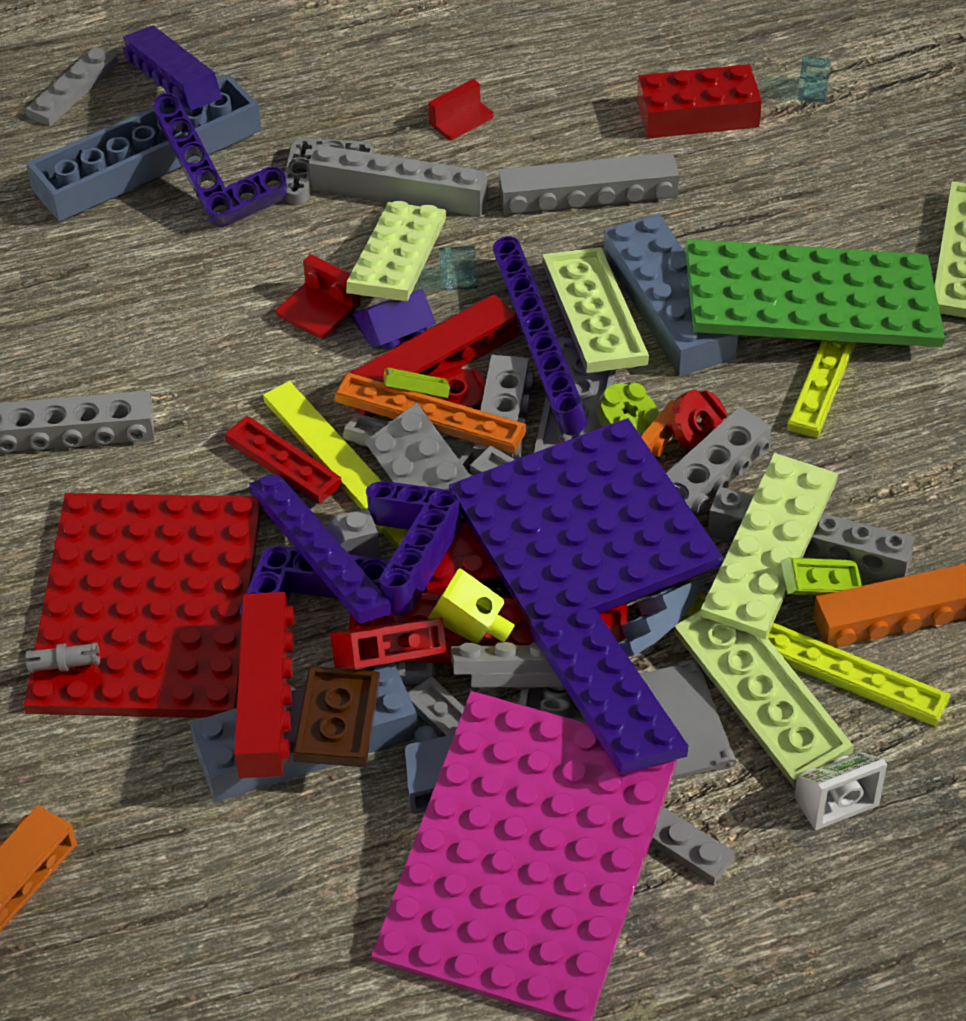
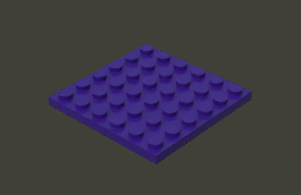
(585, 524)

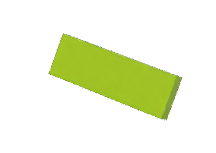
(819, 576)

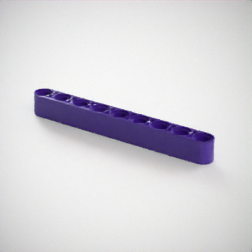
(540, 336)

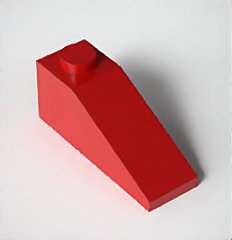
(387, 643)

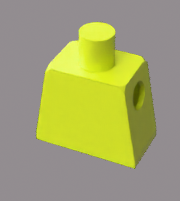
(471, 609)

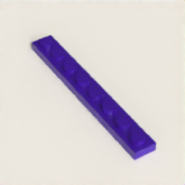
(320, 549)

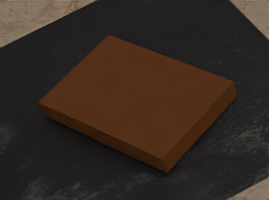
(336, 717)

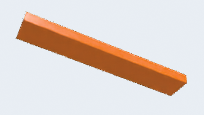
(446, 416)

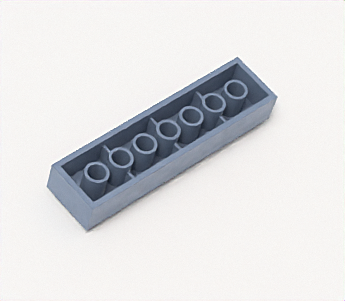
(135, 152)

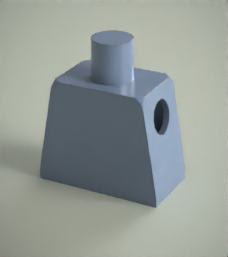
(424, 765)

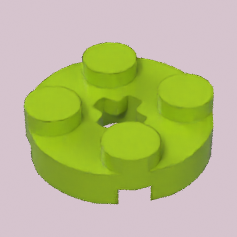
(627, 397)

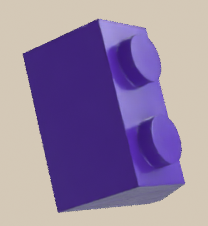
(394, 319)

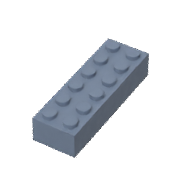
(656, 280)
(215, 737)

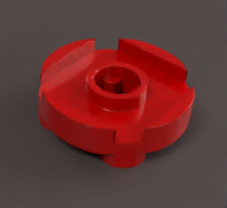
(468, 382)
(685, 411)

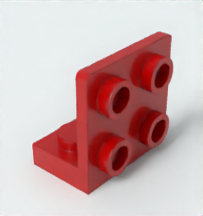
(321, 301)

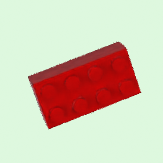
(699, 101)

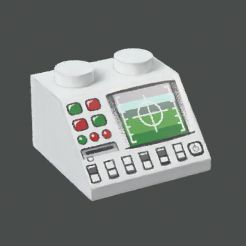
(840, 789)

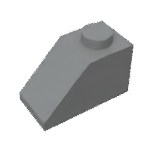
(356, 533)

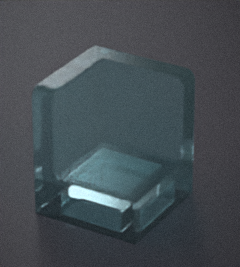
(814, 79)
(458, 268)

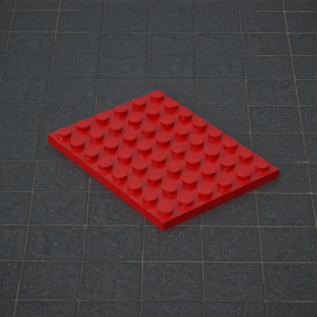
(159, 596)

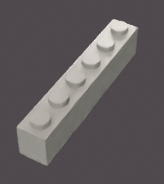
(398, 179)
(588, 183)

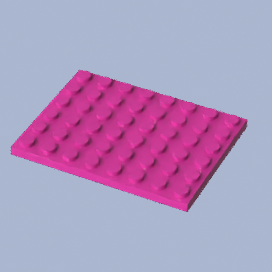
(523, 862)

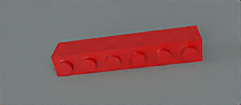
(456, 341)
(263, 686)

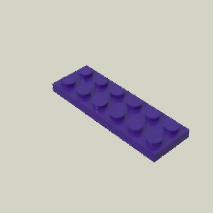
(608, 691)

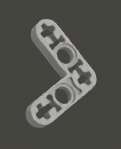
(297, 162)

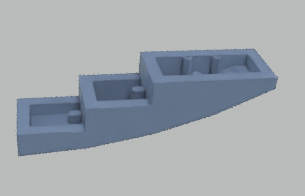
(659, 615)

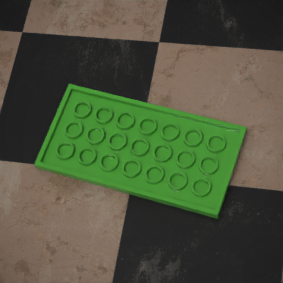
(812, 293)

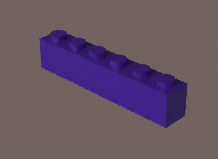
(171, 67)

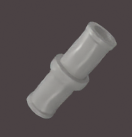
(62, 657)

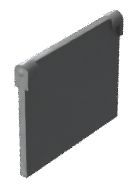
(692, 710)

